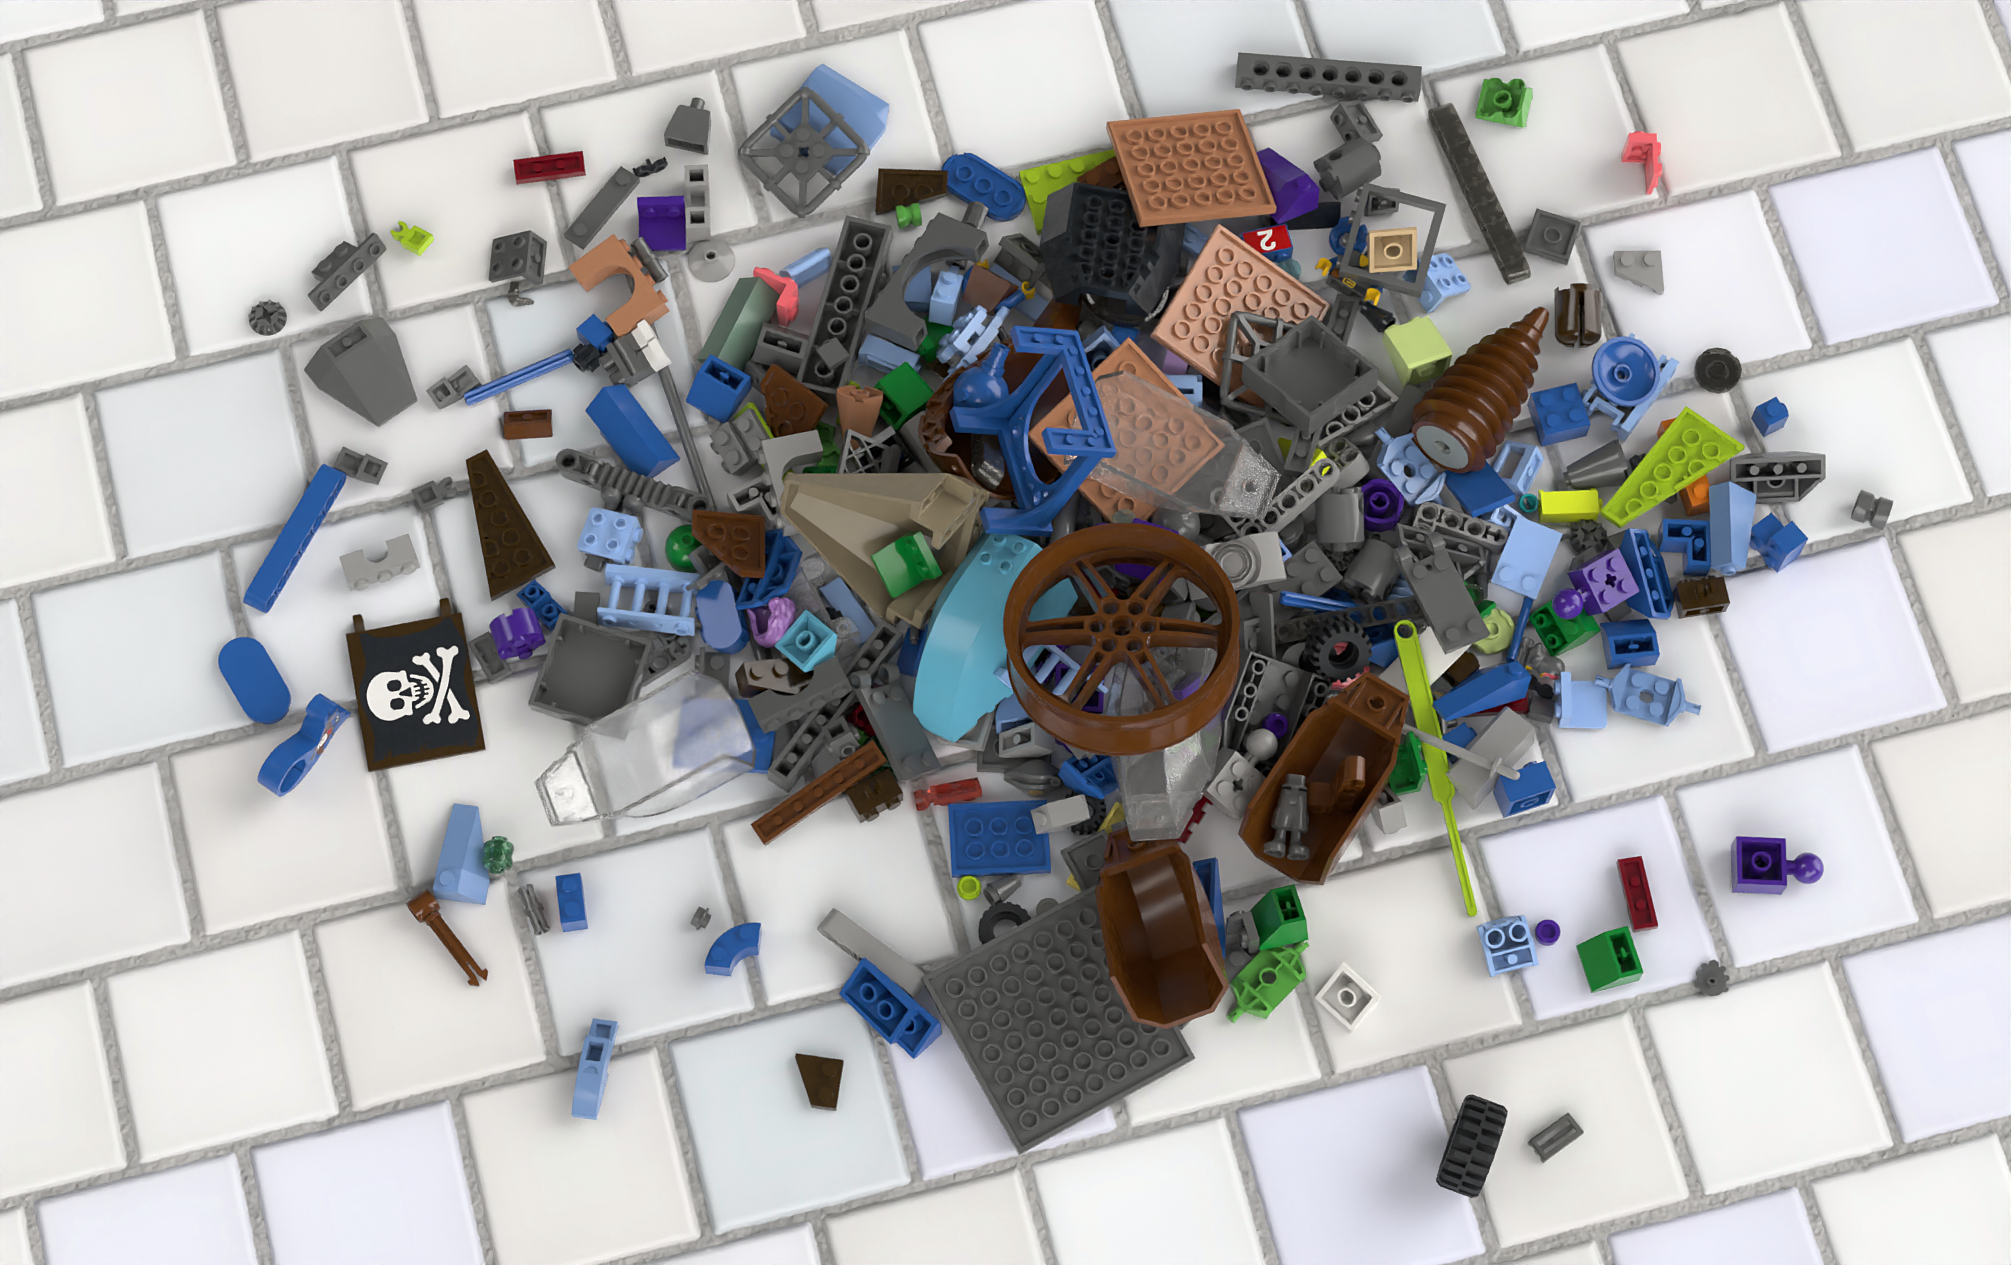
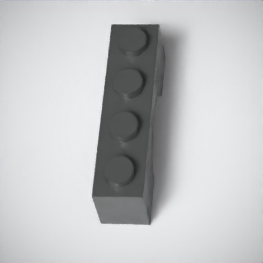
(826, 685)

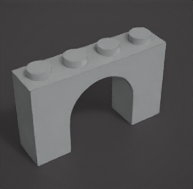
(781, 455)

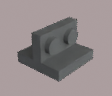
(1020, 258)

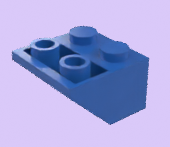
(718, 389)
(1629, 643)

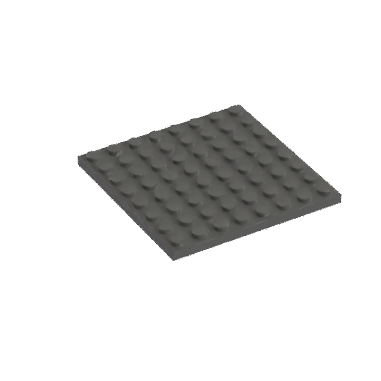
(1049, 1024)

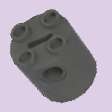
(1348, 167)
(1340, 518)
(1372, 572)

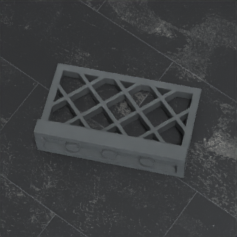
(888, 460)

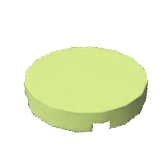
(1501, 632)

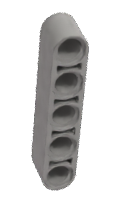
(861, 944)

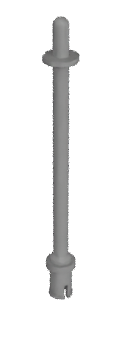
(1494, 766)

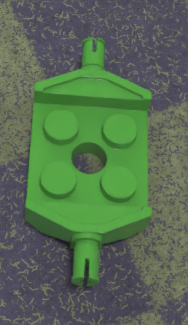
(1260, 998)

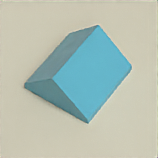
(808, 642)

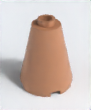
(858, 410)

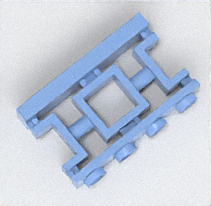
(1625, 429)

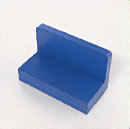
(910, 654)

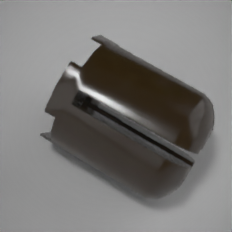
(1578, 315)

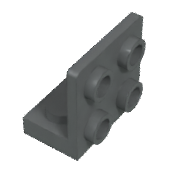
(518, 256)

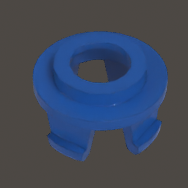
(1339, 231)

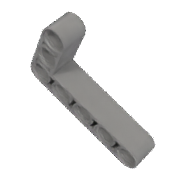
(1294, 491)

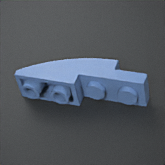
(592, 1069)

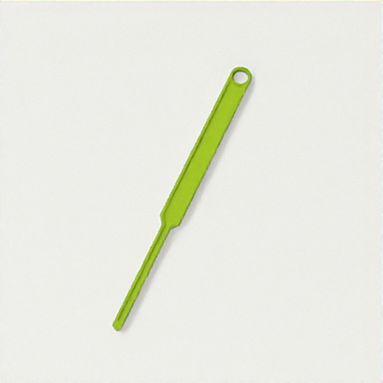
(1436, 759)

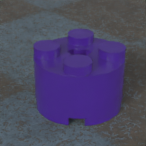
(1383, 494)
(517, 634)

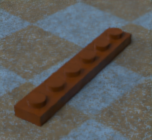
(819, 793)

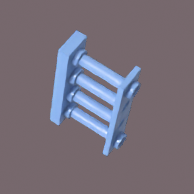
(648, 579)
(1057, 654)

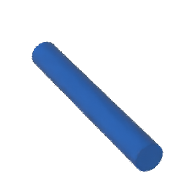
(1519, 630)

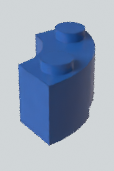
(732, 947)

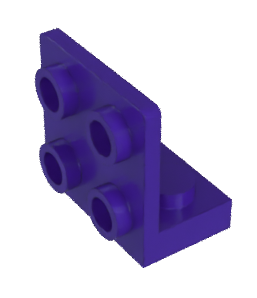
(662, 222)

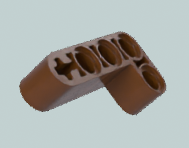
(1342, 792)

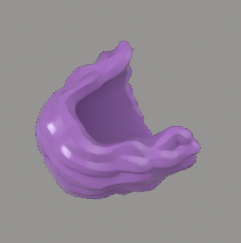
(772, 621)

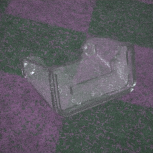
(805, 596)

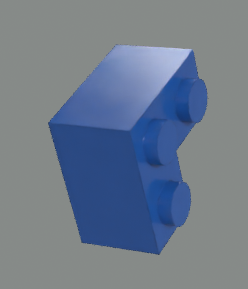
(1691, 540)
(1777, 543)

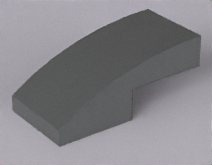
(452, 389)
(360, 467)
(586, 606)

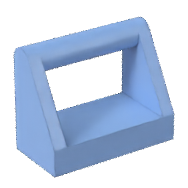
(808, 267)
(1526, 469)

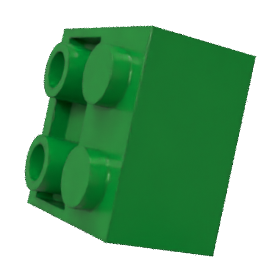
(903, 395)
(1562, 634)
(1280, 918)
(1610, 960)

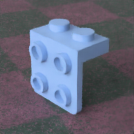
(1442, 281)
(610, 535)
(1579, 703)

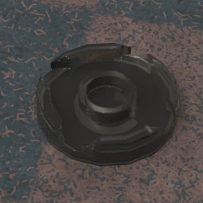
(1717, 370)

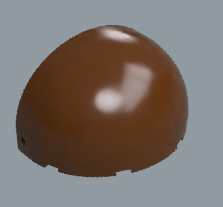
(952, 450)

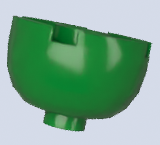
(678, 546)

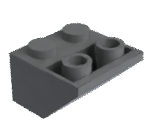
(780, 347)

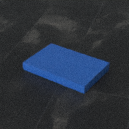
(1479, 490)

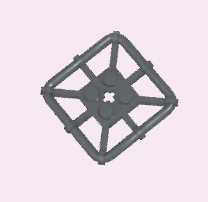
(804, 167)
(1241, 319)

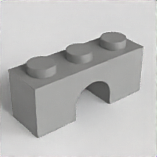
(697, 202)
(362, 572)

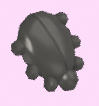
(1712, 979)

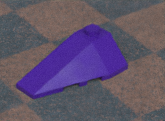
(1289, 185)

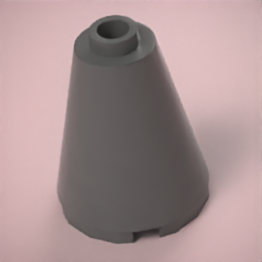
(1599, 468)

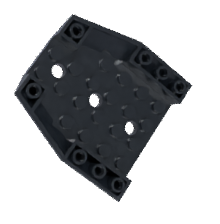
(1077, 250)

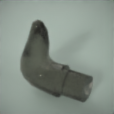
(513, 296)

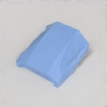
(1507, 944)

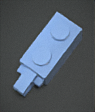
(946, 296)

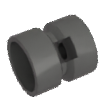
(1880, 509)

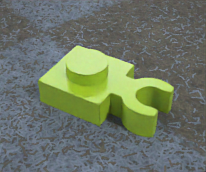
(413, 239)

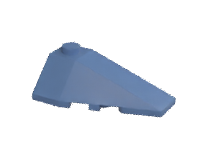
(460, 867)

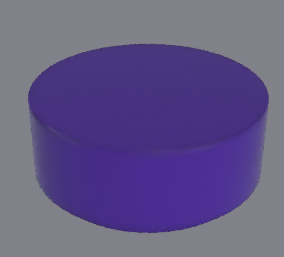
(1276, 724)
(1547, 932)

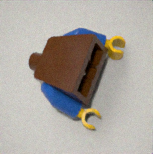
(991, 290)

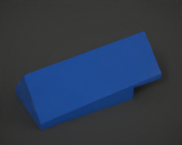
(631, 432)
(890, 1009)

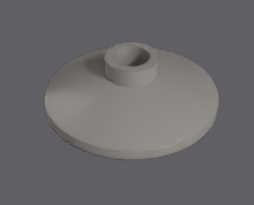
(711, 269)

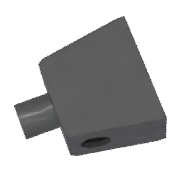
(690, 128)

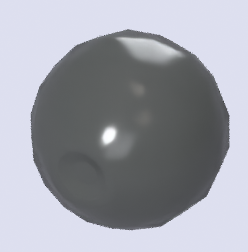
(1185, 523)

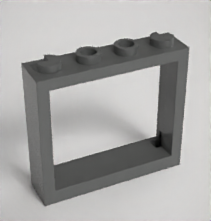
(1375, 279)

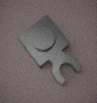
(430, 496)

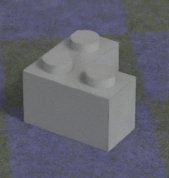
(753, 499)

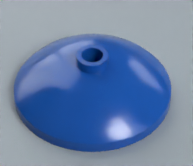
(1635, 364)

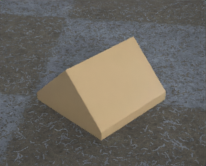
(1392, 249)

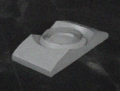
(1247, 561)

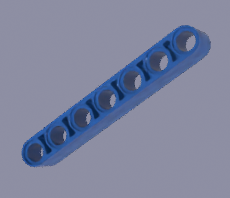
(294, 538)

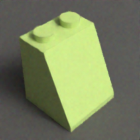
(1416, 351)

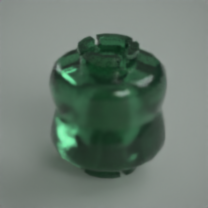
(498, 855)

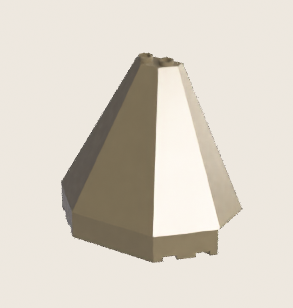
(863, 512)

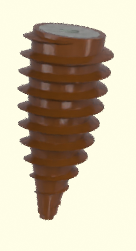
(1479, 396)

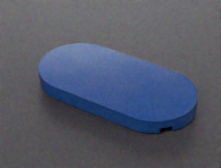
(979, 181)
(254, 680)

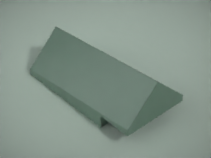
(741, 323)

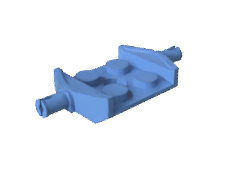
(1424, 481)
(1666, 696)

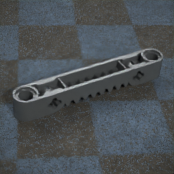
(656, 495)

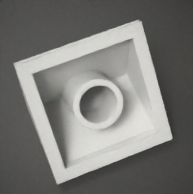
(1348, 997)

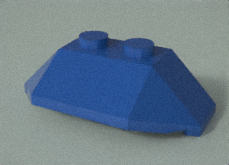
(781, 562)
(1649, 573)
(1089, 776)

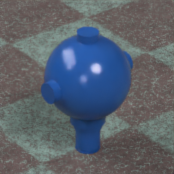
(983, 384)

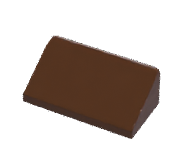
(528, 424)

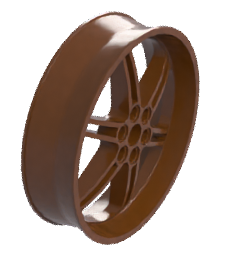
(1122, 633)

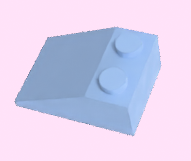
(1526, 558)

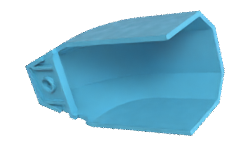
(967, 635)

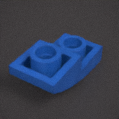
(540, 600)

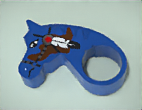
(297, 755)

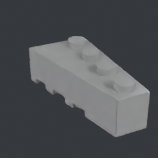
(1365, 410)

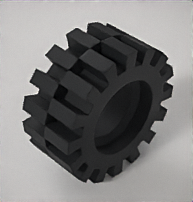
(1095, 820)

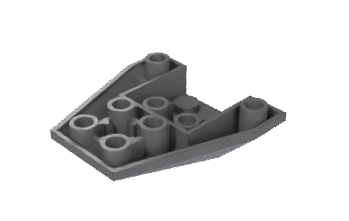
(364, 371)

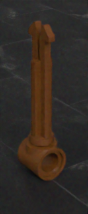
(426, 910)

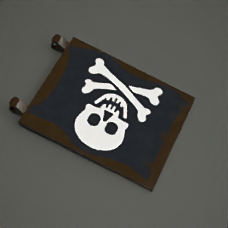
(415, 690)

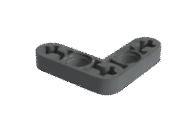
(667, 652)

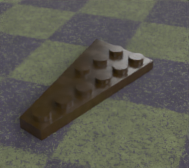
(507, 538)

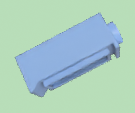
(886, 356)

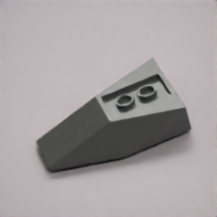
(1268, 688)

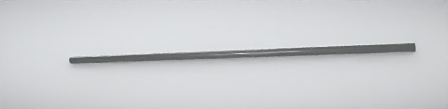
(697, 469)

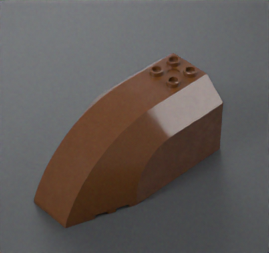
(1356, 722)
(1158, 932)

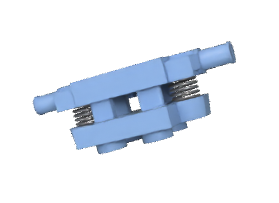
(955, 345)

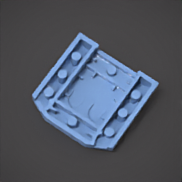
(860, 109)

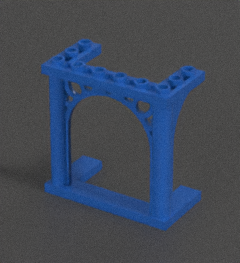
(1037, 500)

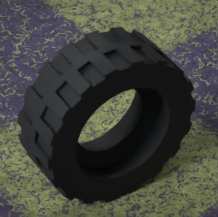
(999, 912)

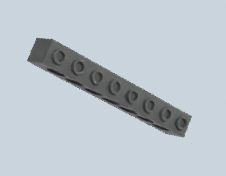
(1337, 70)
(810, 737)

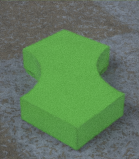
(830, 451)

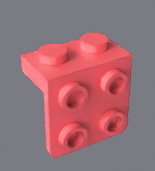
(1644, 148)
(787, 289)

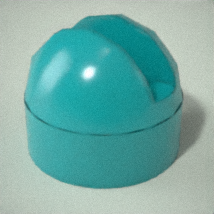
(1531, 500)

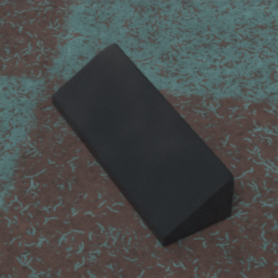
(1324, 217)

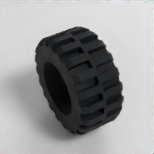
(1472, 1146)

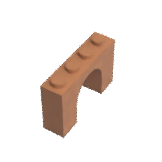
(610, 259)

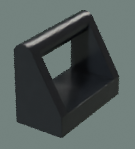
(888, 437)

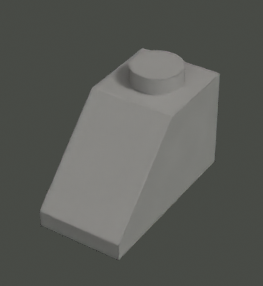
(1025, 742)
(1389, 812)
(1060, 814)

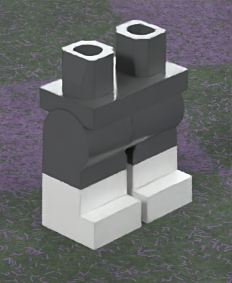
(636, 356)

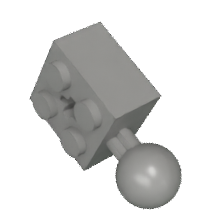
(1236, 776)

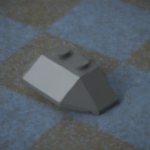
(1778, 475)
(1465, 555)

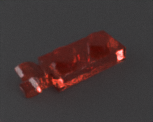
(949, 792)

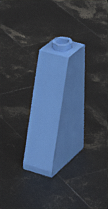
(1730, 526)

